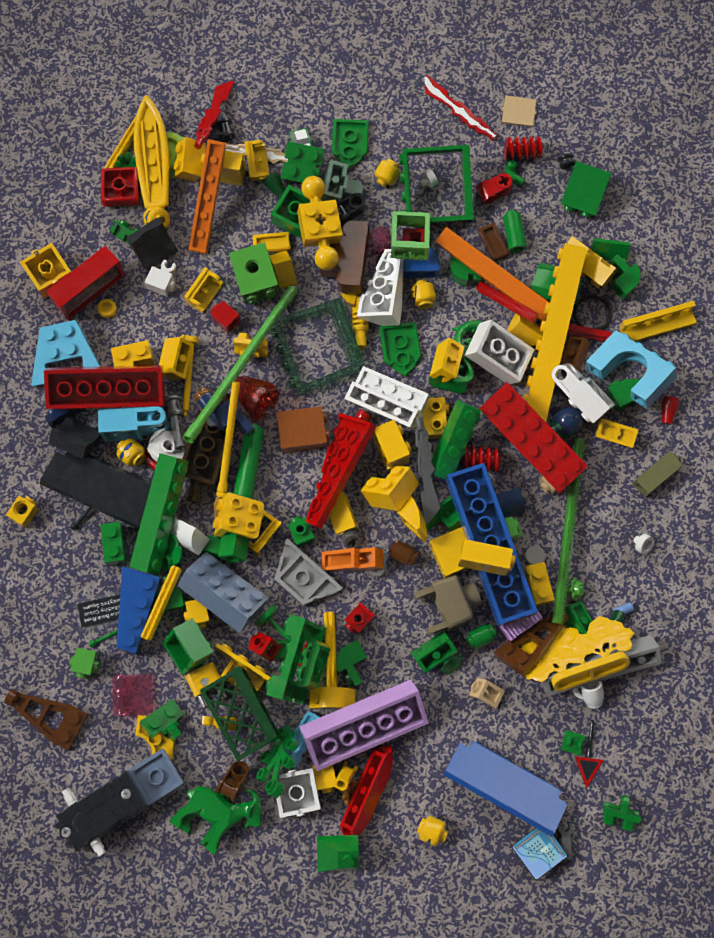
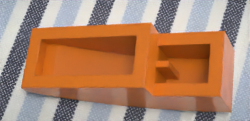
(352, 559)

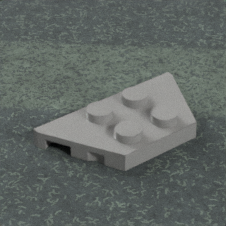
(303, 577)

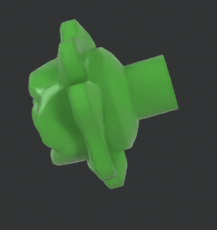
(575, 589)

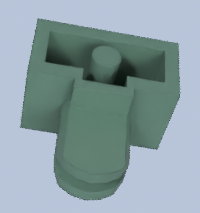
(337, 182)

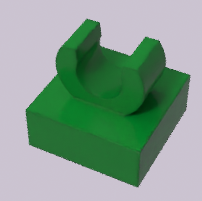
(572, 742)

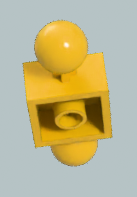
(310, 217)

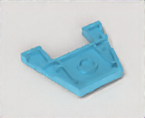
(59, 344)

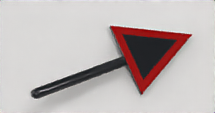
(588, 766)

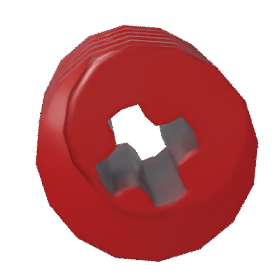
(523, 147)
(478, 457)

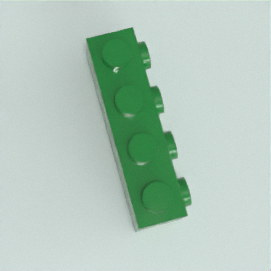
(455, 438)

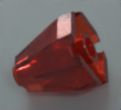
(256, 396)

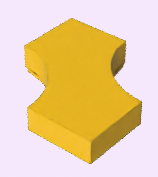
(158, 742)

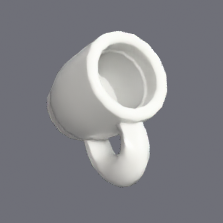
(591, 694)

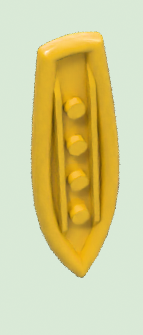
(151, 155)

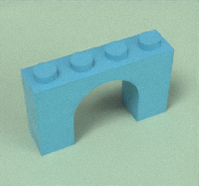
(621, 348)

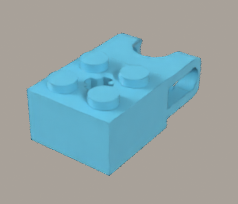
(130, 422)

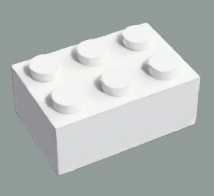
(499, 352)

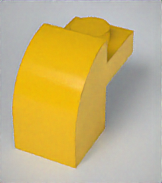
(331, 697)

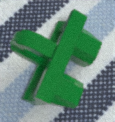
(629, 816)

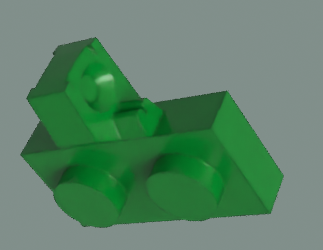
(163, 721)

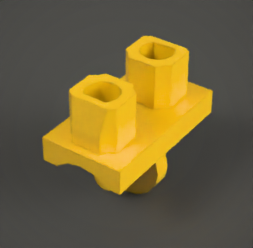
(243, 341)

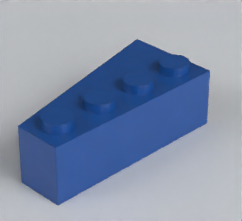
(135, 607)

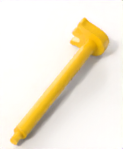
(187, 386)

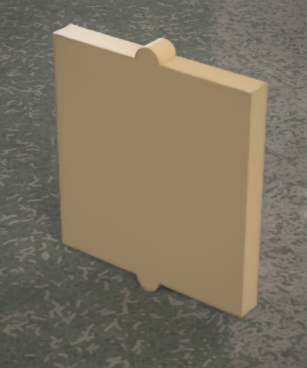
(519, 111)

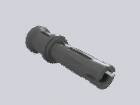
(175, 415)

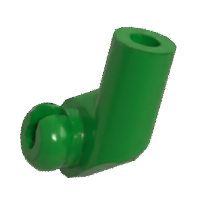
(510, 168)

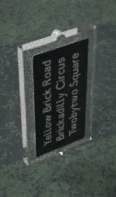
(97, 611)

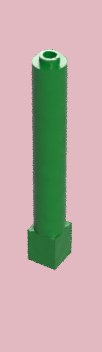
(233, 546)

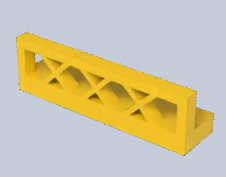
(659, 322)

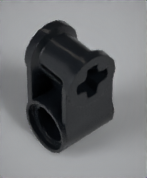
(219, 132)
(347, 210)

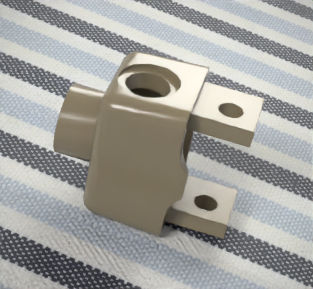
(452, 602)

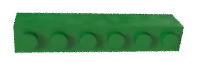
(159, 514)

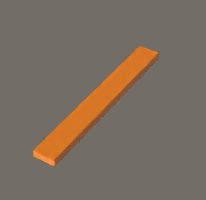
(491, 272)

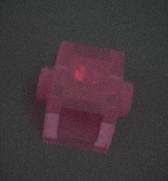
(380, 239)

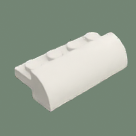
(388, 397)

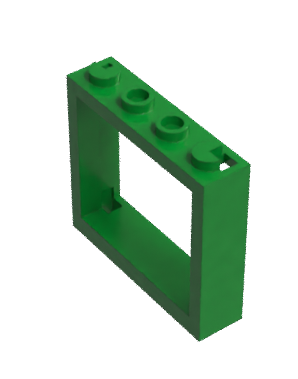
(466, 179)

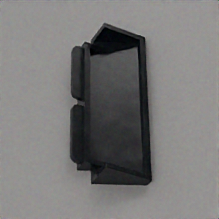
(98, 486)

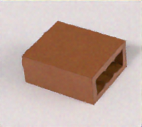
(302, 429)

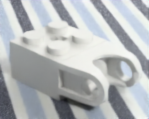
(583, 393)

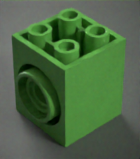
(258, 284)

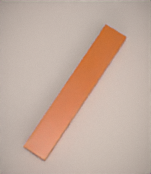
(207, 196)

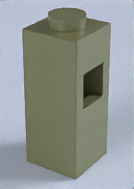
(657, 473)

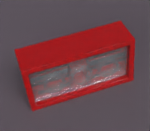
(86, 282)

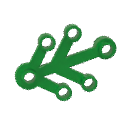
(274, 787)

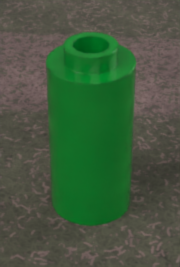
(514, 231)

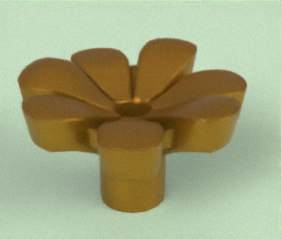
(348, 793)

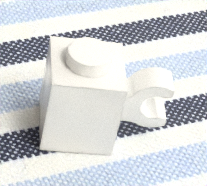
(161, 279)

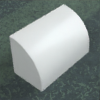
(189, 536)

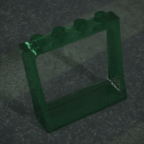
(345, 334)

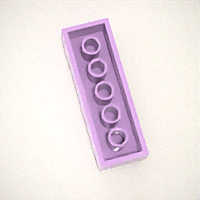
(364, 725)

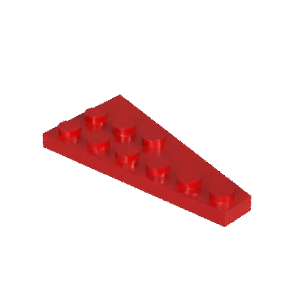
(338, 465)

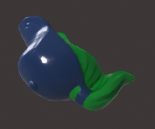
(568, 422)

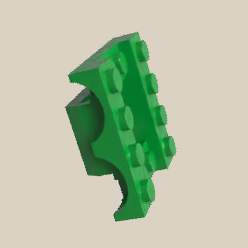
(313, 665)

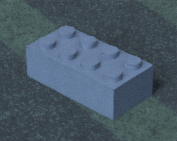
(222, 592)

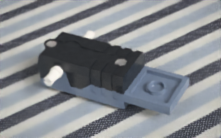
(116, 802)

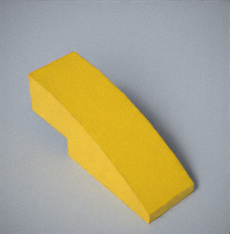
(413, 518)

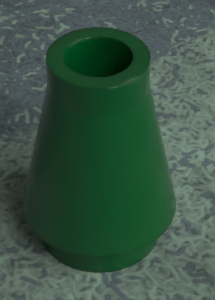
(275, 184)

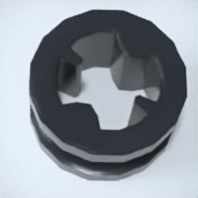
(566, 161)

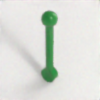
(92, 643)

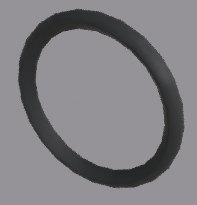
(597, 298)

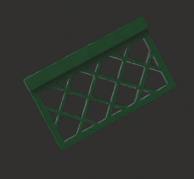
(257, 708)

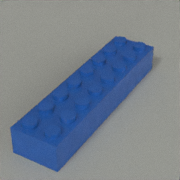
(484, 523)

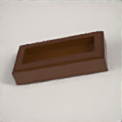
(493, 242)

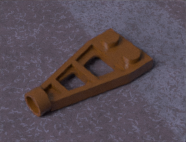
(519, 660)
(69, 726)

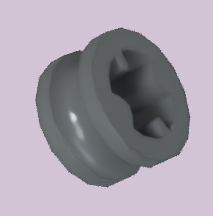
(351, 534)

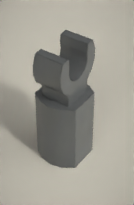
(565, 840)

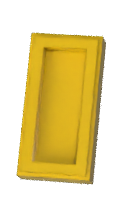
(274, 241)

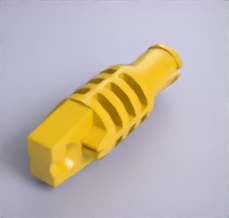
(359, 326)

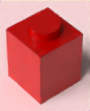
(225, 316)

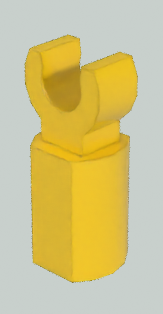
(210, 721)
(344, 776)

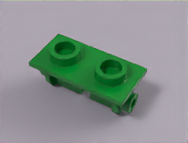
(122, 229)

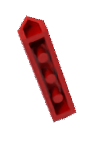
(368, 791)

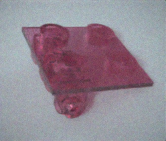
(132, 694)

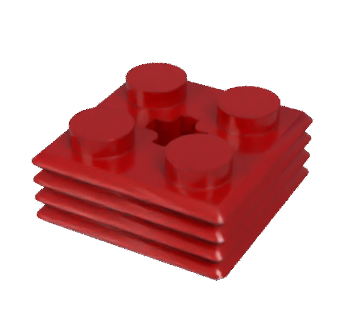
(110, 182)

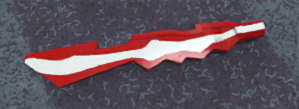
(458, 108)

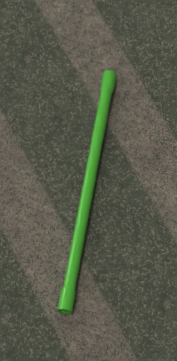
(196, 427)

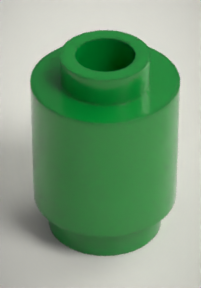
(481, 636)

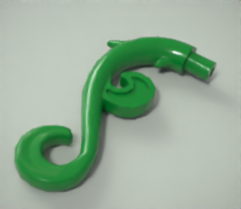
(470, 326)

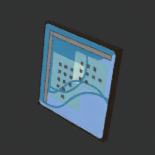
(539, 852)

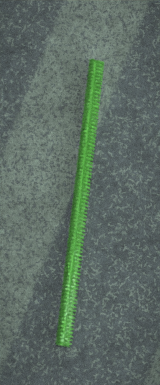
(566, 540)

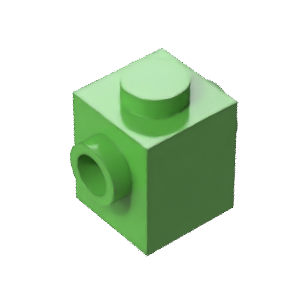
(84, 663)

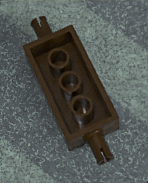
(205, 459)

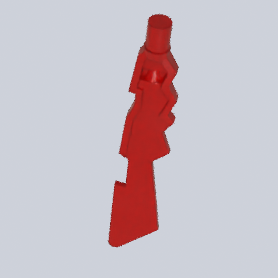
(211, 115)

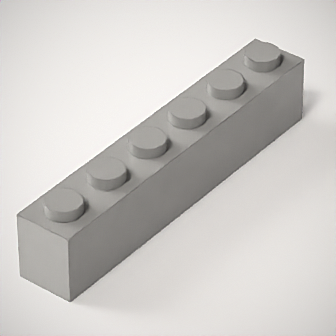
(643, 654)

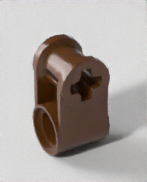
(232, 783)

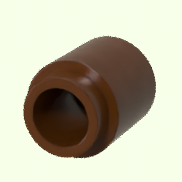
(403, 553)

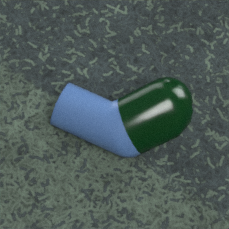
(619, 612)

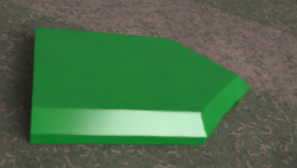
(349, 140)
(400, 346)

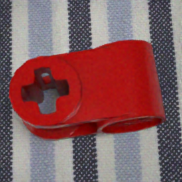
(493, 189)

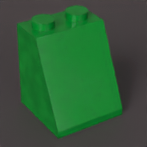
(585, 189)

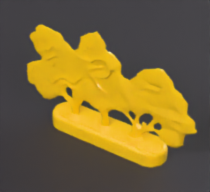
(573, 647)

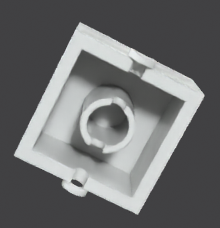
(299, 793)

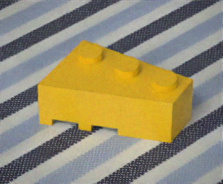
(595, 266)

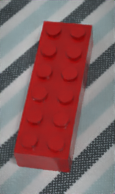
(104, 387)
(533, 437)

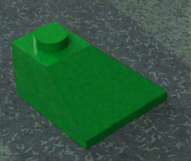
(337, 853)

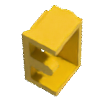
(267, 535)

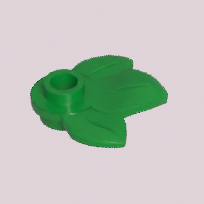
(172, 554)

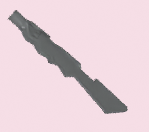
(425, 469)

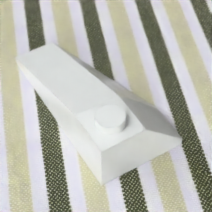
(383, 296)

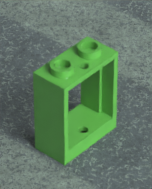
(418, 250)

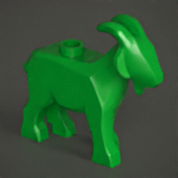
(218, 812)

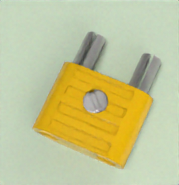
(201, 678)

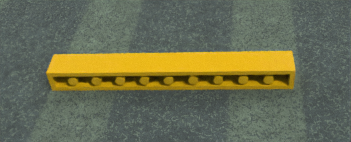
(555, 327)

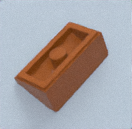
(575, 351)

